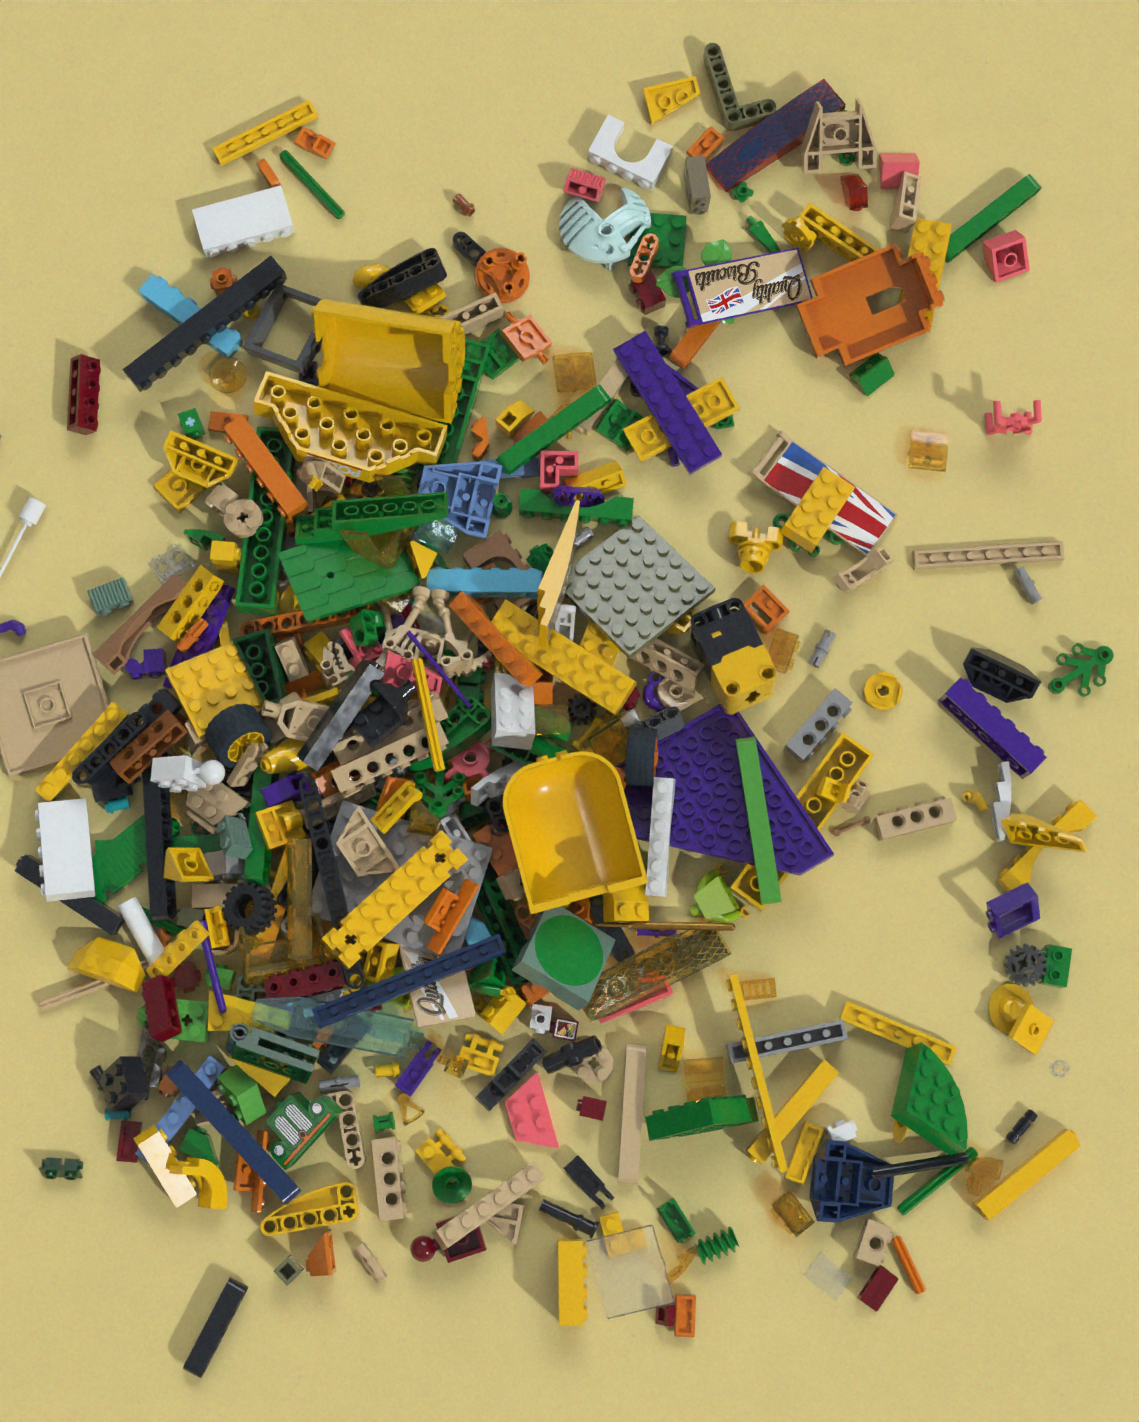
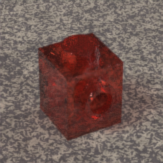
(186, 977)

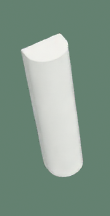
(141, 929)

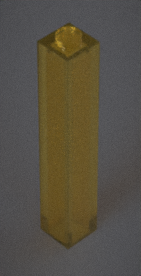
(299, 898)

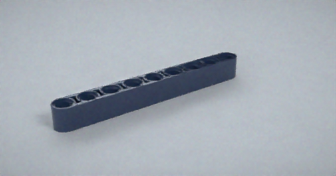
(233, 1132)

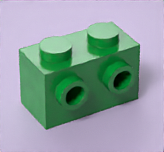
(1058, 965)

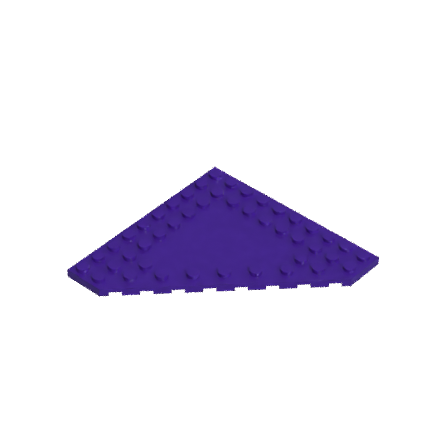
(710, 799)

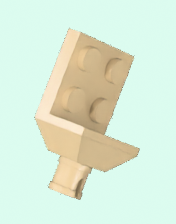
(295, 716)

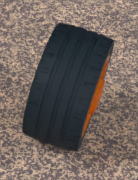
(641, 756)

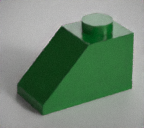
(199, 1145)

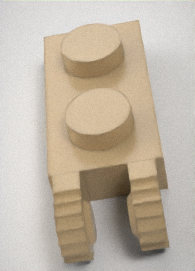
(247, 764)

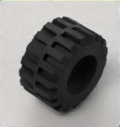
(263, 908)

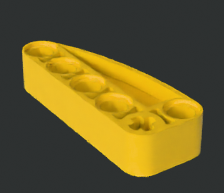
(316, 1203)

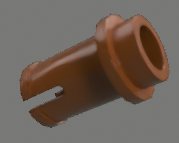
(466, 207)

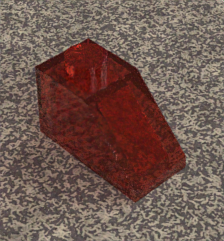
(854, 192)

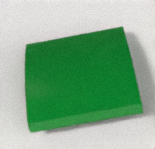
(500, 355)
(614, 421)
(202, 538)

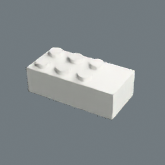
(512, 713)

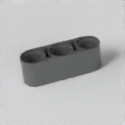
(666, 722)

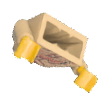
(323, 477)

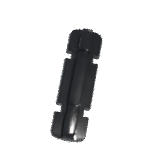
(1021, 1126)

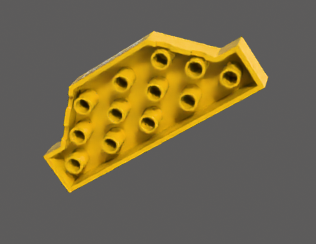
(345, 430)

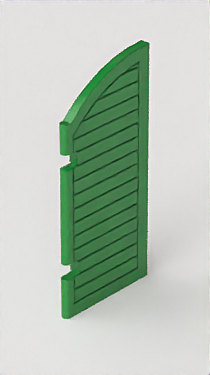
(122, 860)

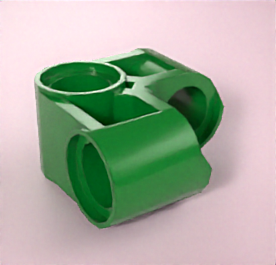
(367, 627)

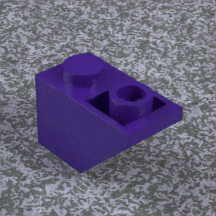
(284, 790)

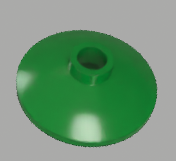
(448, 1191)

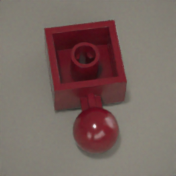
(424, 1248)

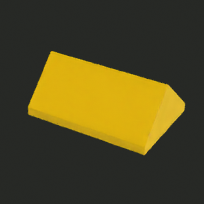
(270, 1081)

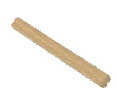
(76, 991)

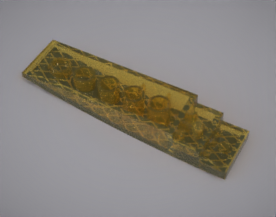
(655, 970)

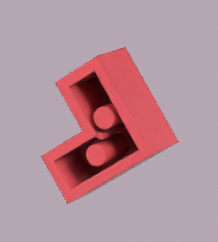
(555, 465)

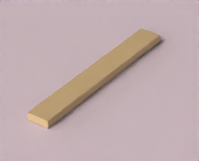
(988, 555)

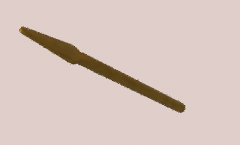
(673, 926)

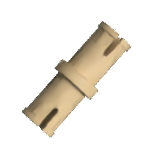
(370, 1262)

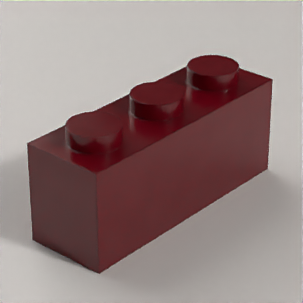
(161, 1008)

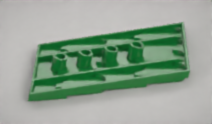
(354, 580)

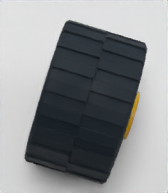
(234, 730)

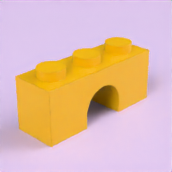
(226, 556)

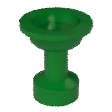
(502, 506)

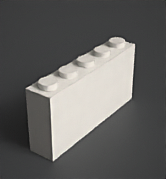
(243, 221)
(65, 850)

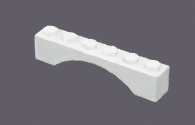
(660, 836)

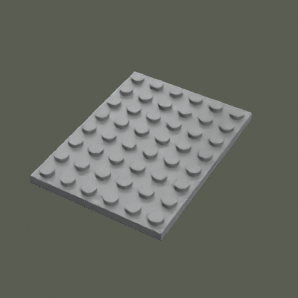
(402, 846)

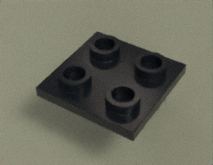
(111, 785)

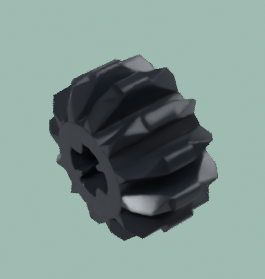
(585, 714)

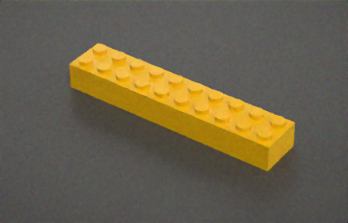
(841, 763)

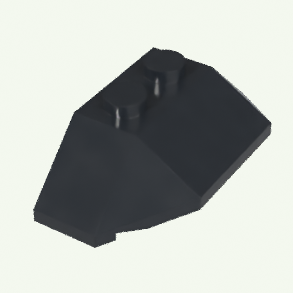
(999, 675)

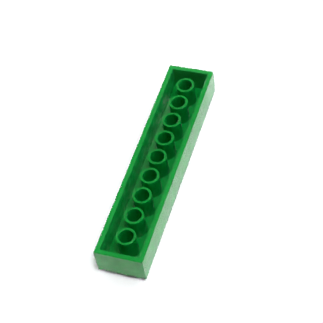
(260, 562)

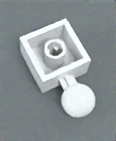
(185, 773)

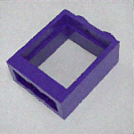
(1017, 918)

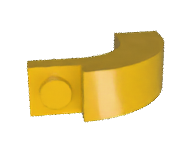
(209, 1179)

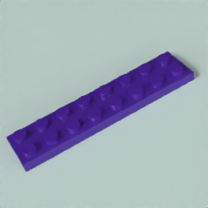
(667, 402)

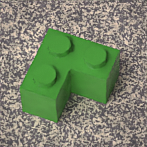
(242, 1094)

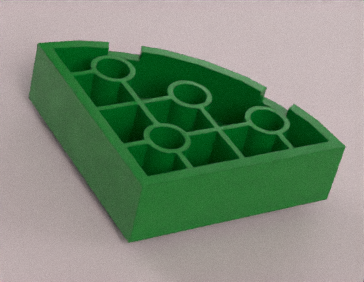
(930, 1101)
(701, 1116)

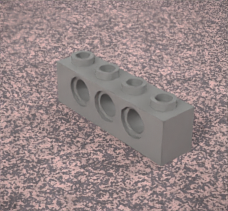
(834, 700)

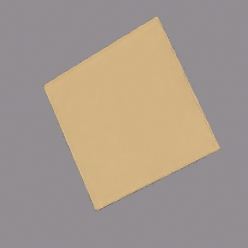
(48, 702)

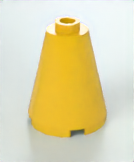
(284, 758)

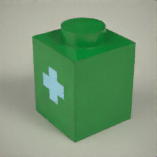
(191, 424)

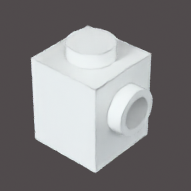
(540, 1018)

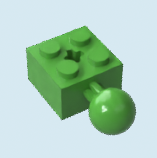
(196, 1010)

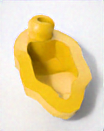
(368, 273)

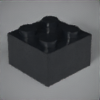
(124, 1083)

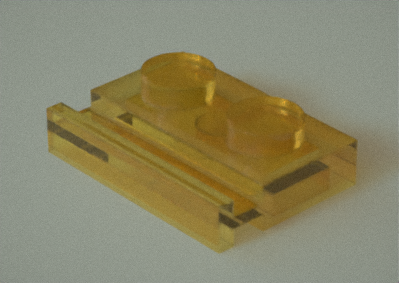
(551, 719)

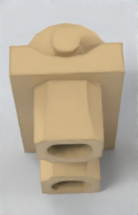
(857, 797)

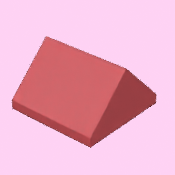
(893, 166)

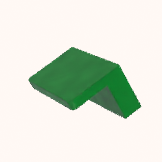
(872, 373)

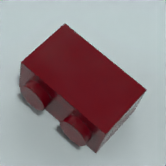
(648, 294)

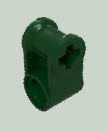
(473, 815)

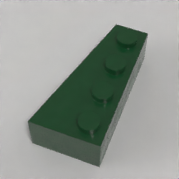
(263, 664)

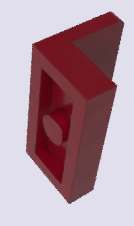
(877, 1288)

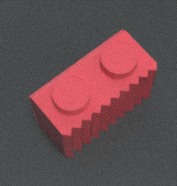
(584, 185)

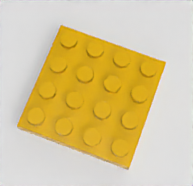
(212, 684)

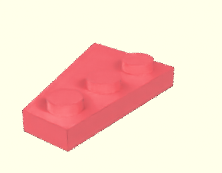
(399, 669)

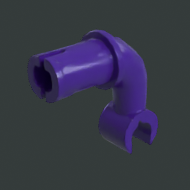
(648, 697)

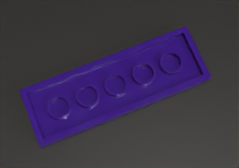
(214, 616)

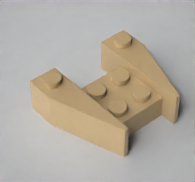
(837, 134)

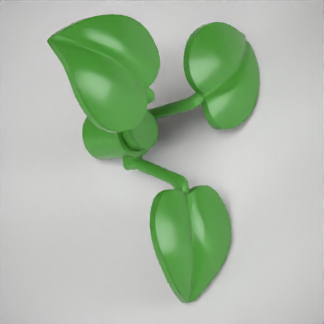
(712, 253)

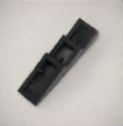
(511, 1074)

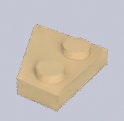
(508, 1221)

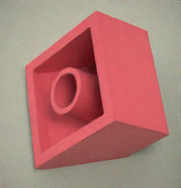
(1006, 255)

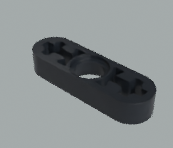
(465, 251)

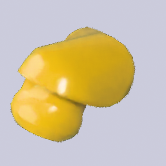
(976, 798)

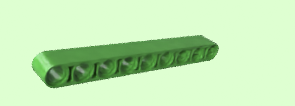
(758, 821)

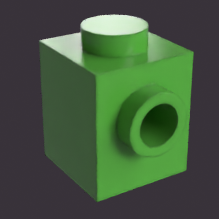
(225, 976)

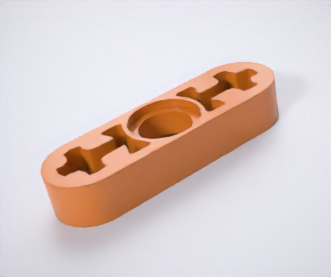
(645, 265)

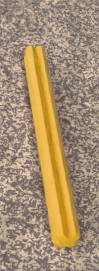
(428, 715)

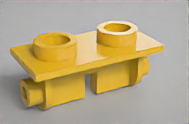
(216, 927)

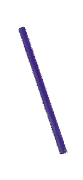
(438, 668)

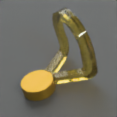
(403, 1100)

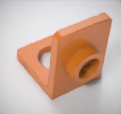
(581, 909)

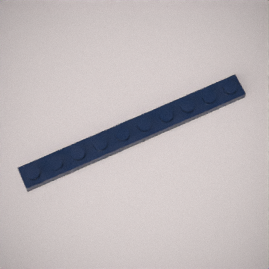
(409, 981)

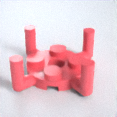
(1015, 422)
(472, 769)

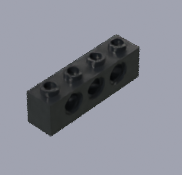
(160, 697)

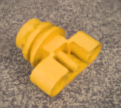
(753, 546)

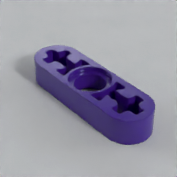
(571, 491)

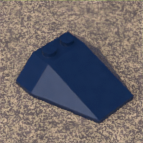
(844, 1184)

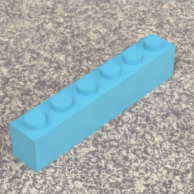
(179, 309)
(486, 583)

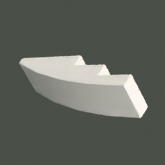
(494, 783)
(1002, 806)

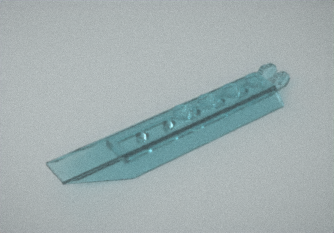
(364, 1031)

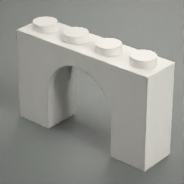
(643, 172)

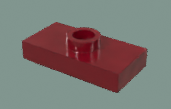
(127, 1146)

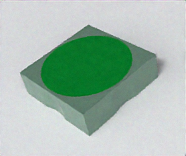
(564, 956)

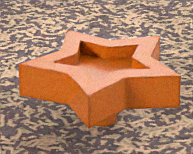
(163, 936)

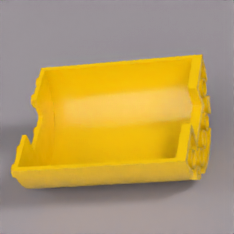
(391, 357)

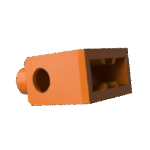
(532, 993)

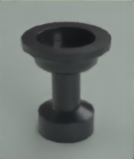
(662, 332)

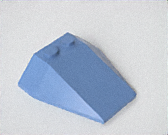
(470, 492)

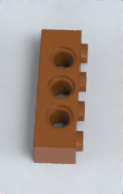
(148, 745)

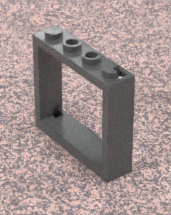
(264, 324)

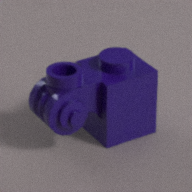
(153, 664)

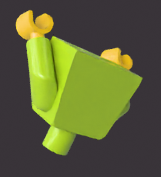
(716, 899)

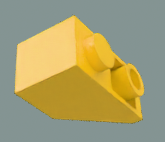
(513, 417)

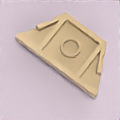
(215, 802)
(364, 847)

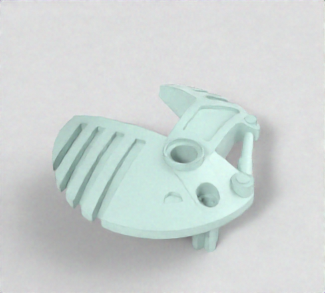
(603, 240)

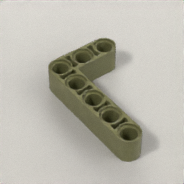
(728, 95)

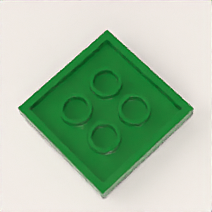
(671, 237)

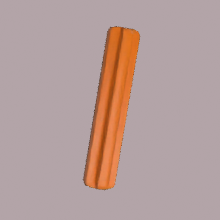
(908, 1264)

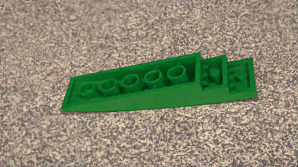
(475, 361)
(371, 516)

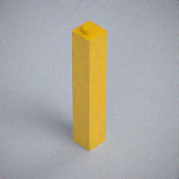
(794, 1109)
(1027, 1174)

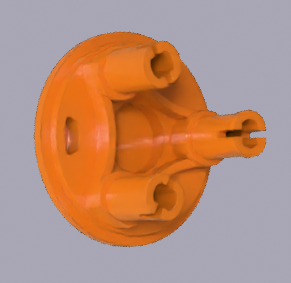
(504, 273)

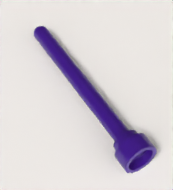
(213, 973)

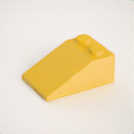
(626, 905)

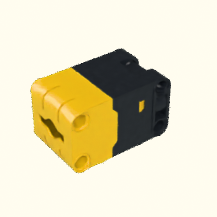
(733, 656)

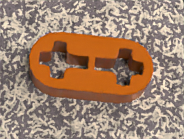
(268, 173)

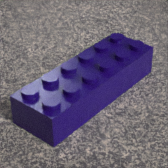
(992, 728)

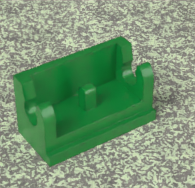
(675, 1220)

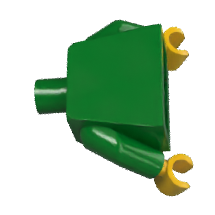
(490, 979)

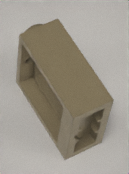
(697, 185)

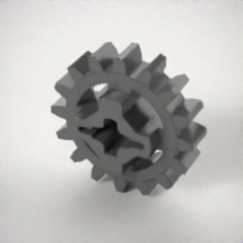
(1028, 957)

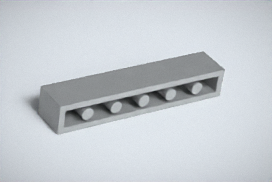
(790, 1040)

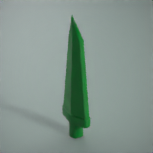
(760, 232)

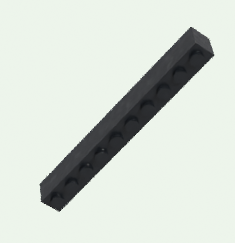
(205, 324)

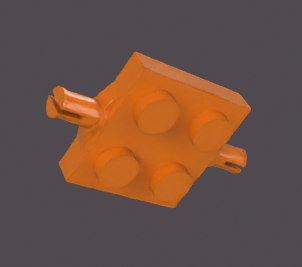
(526, 338)

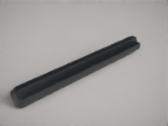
(919, 1165)

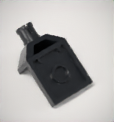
(384, 713)

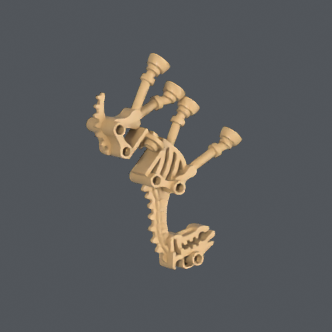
(400, 643)

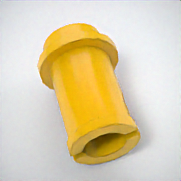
(388, 1070)

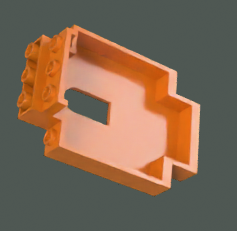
(841, 315)

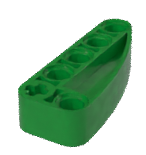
(459, 734)

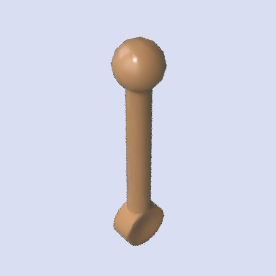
(837, 832)

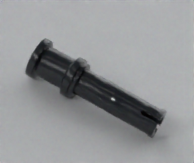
(578, 1222)

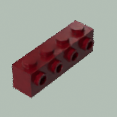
(83, 394)
(308, 982)

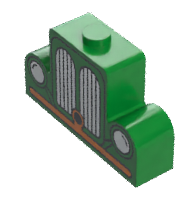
(299, 1125)

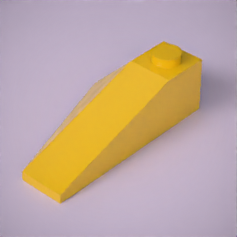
(1034, 832)

